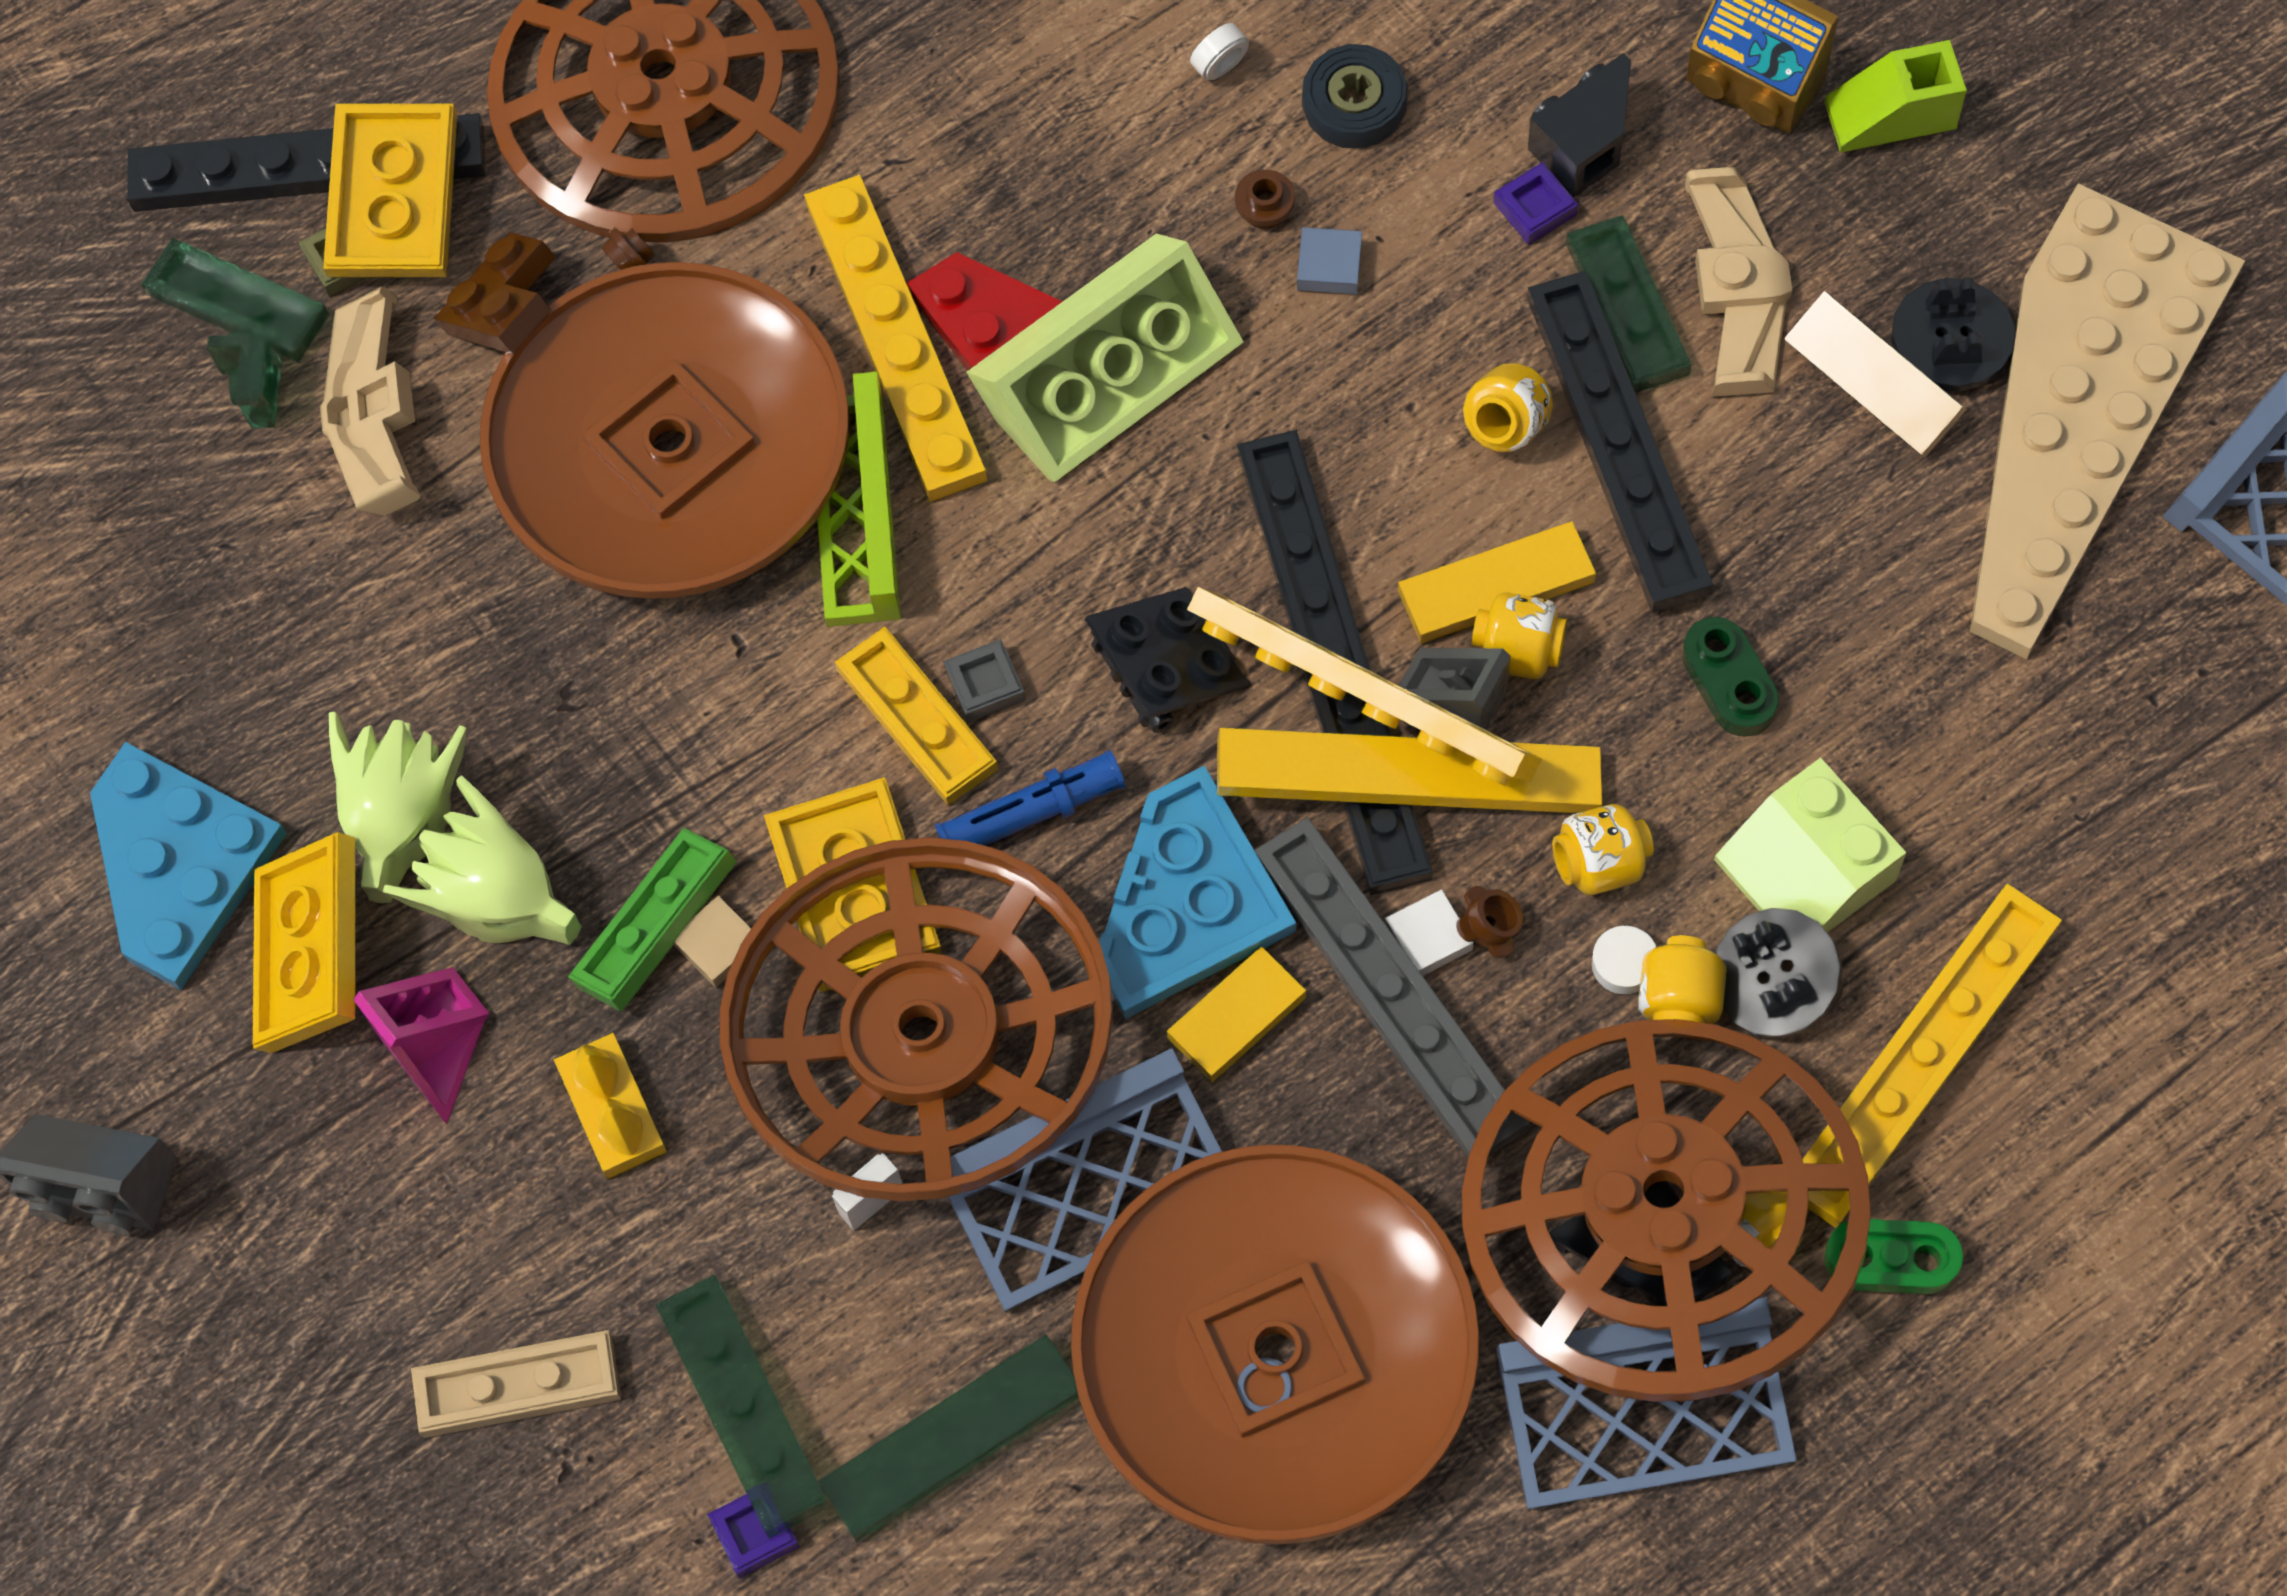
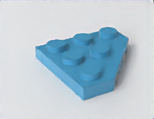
(174, 860)
(1187, 897)

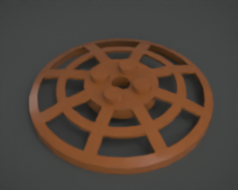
(662, 108)
(909, 988)
(1671, 1238)

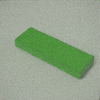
(652, 919)

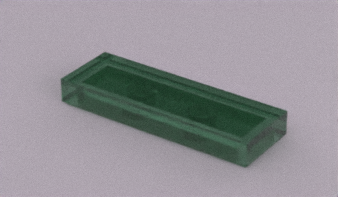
(234, 298)
(1629, 303)

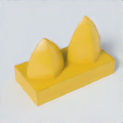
(610, 1105)

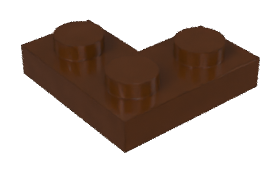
(495, 301)

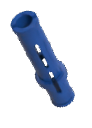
(1037, 802)

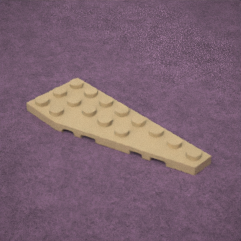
(2093, 364)

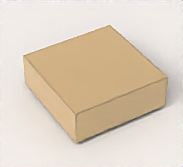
(712, 940)

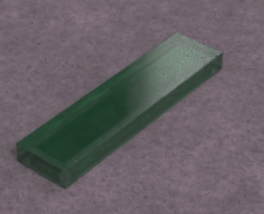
(742, 1406)
(950, 1438)

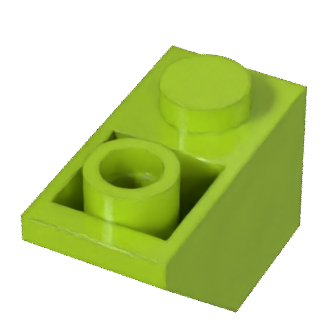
(1898, 98)

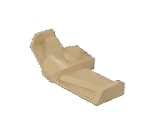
(1739, 278)
(368, 404)

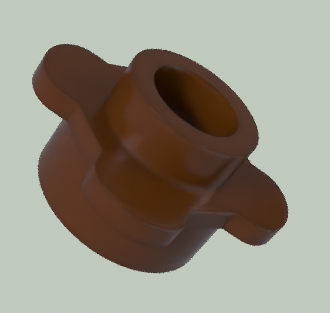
(1490, 920)

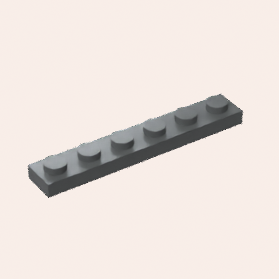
(1386, 985)

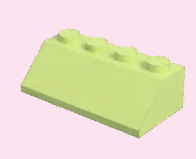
(1106, 355)

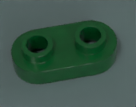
(1728, 672)

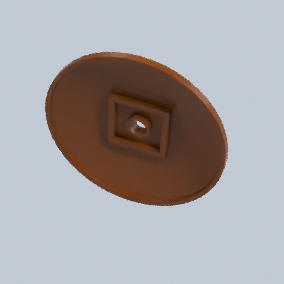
(649, 355)
(1257, 1250)

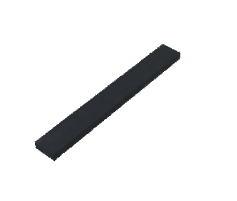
(1320, 610)

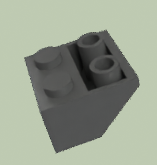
(88, 1173)

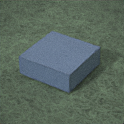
(1329, 260)

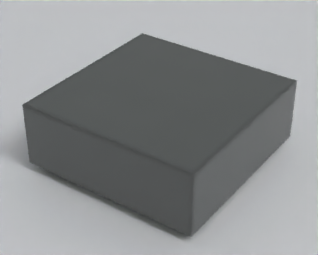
(984, 680)

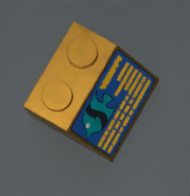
(1763, 57)

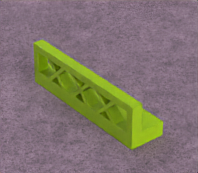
(875, 518)

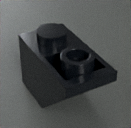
(1584, 128)

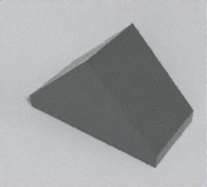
(1461, 680)

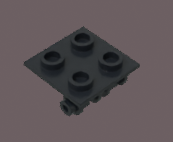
(1163, 656)

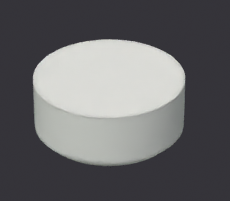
(1220, 51)
(1619, 958)

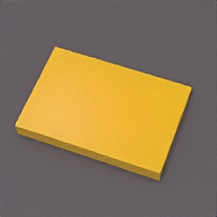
(390, 190)
(830, 828)
(304, 943)

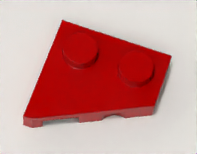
(976, 306)

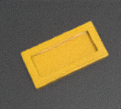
(1236, 1014)

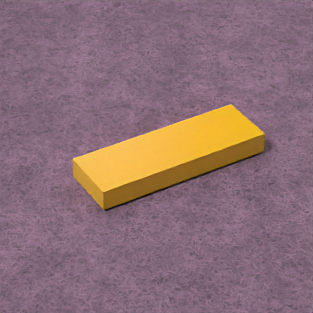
(1532, 566)
(916, 716)

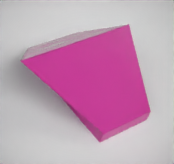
(429, 1029)

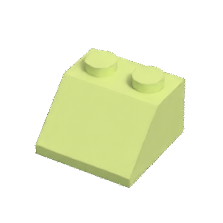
(1812, 850)

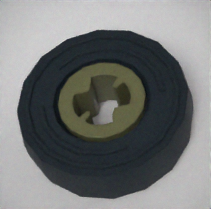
(1349, 122)

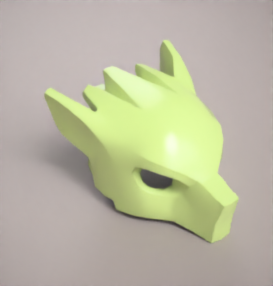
(390, 795)
(486, 878)

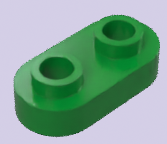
(1892, 1252)

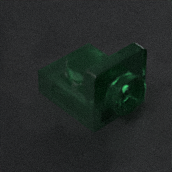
(252, 371)

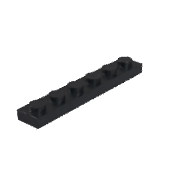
(259, 167)
(1619, 442)

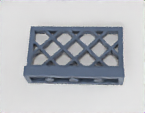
(2225, 473)
(1108, 1106)
(1633, 1346)

